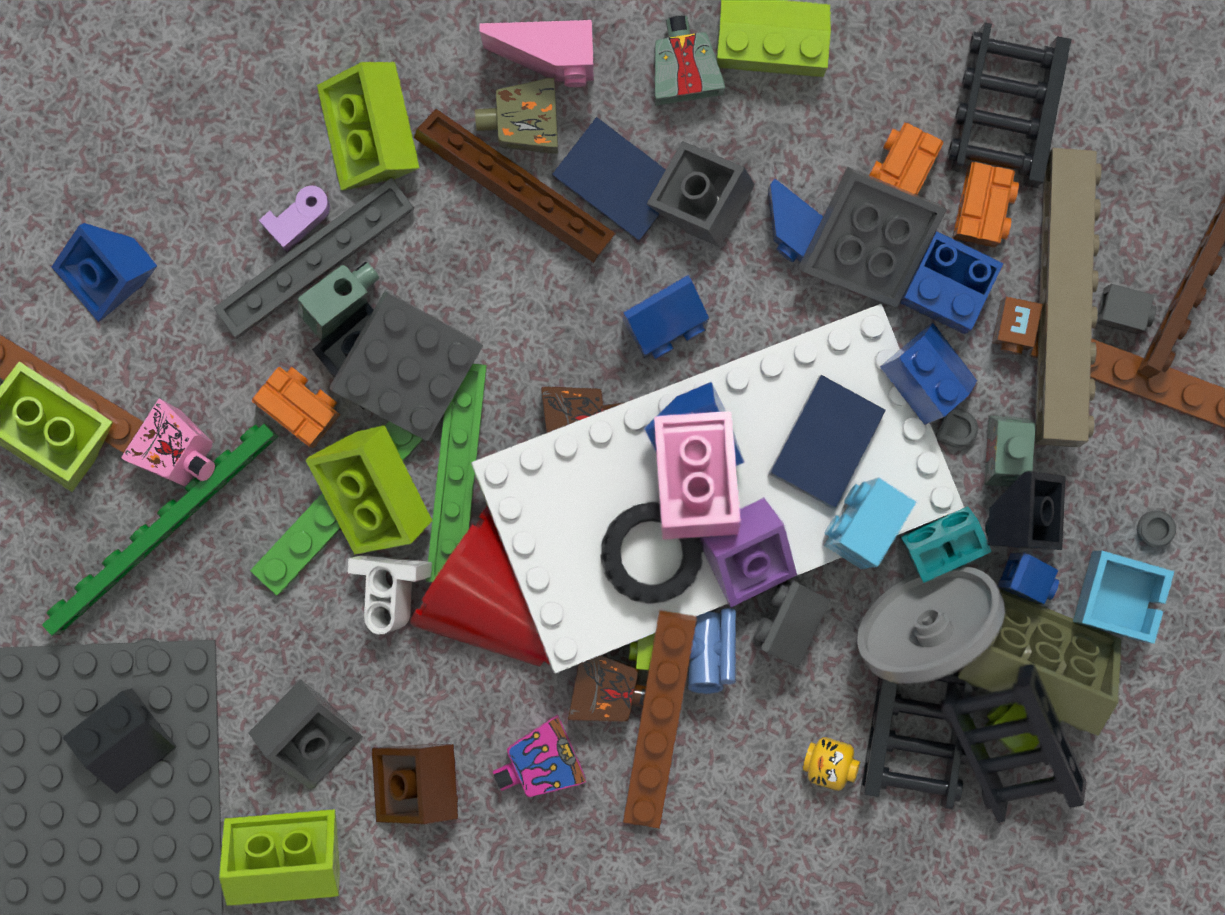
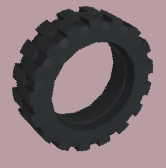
(626, 584)

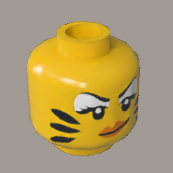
(831, 763)

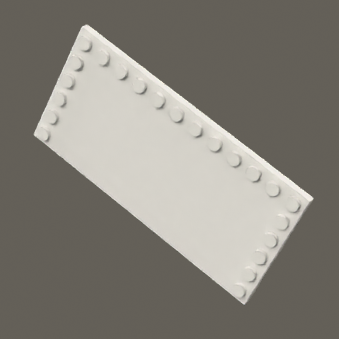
(571, 483)

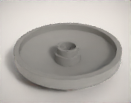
(931, 626)

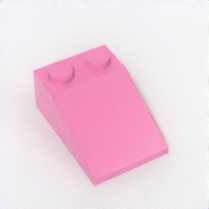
(550, 47)
(697, 475)

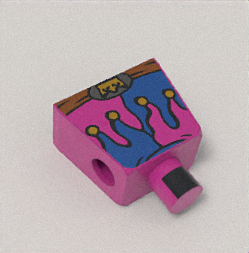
(541, 761)

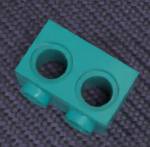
(946, 544)

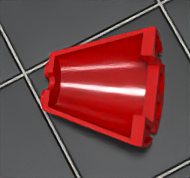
(480, 599)

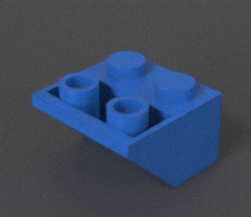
(951, 283)

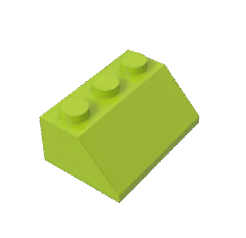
(774, 36)
(368, 125)
(49, 427)
(370, 491)
(280, 857)

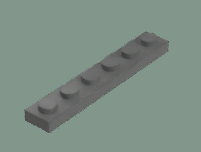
(314, 258)

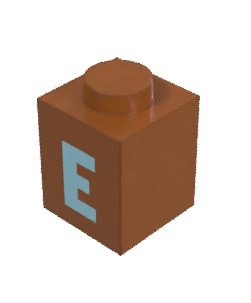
(1016, 325)

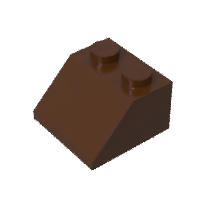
(415, 783)

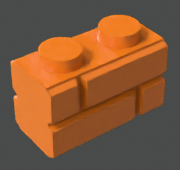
(908, 158)
(985, 204)
(296, 406)

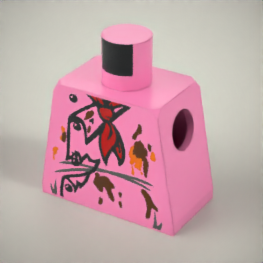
(171, 446)

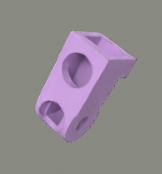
(299, 218)

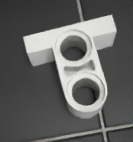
(381, 595)

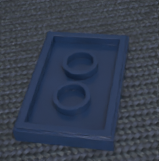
(612, 178)
(827, 441)

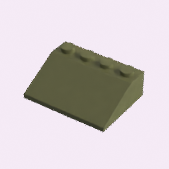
(1072, 659)

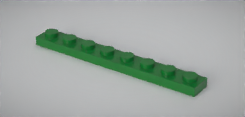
(148, 538)

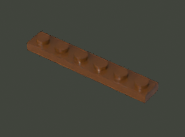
(514, 185)
(1188, 295)

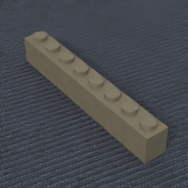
(1066, 297)

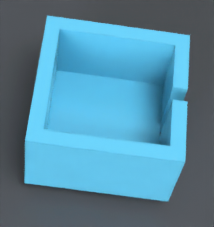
(868, 523)
(1118, 596)

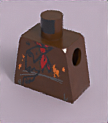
(570, 405)
(605, 690)

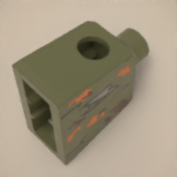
(523, 117)

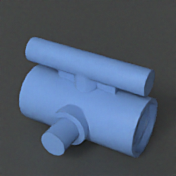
(713, 652)

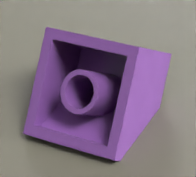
(754, 557)

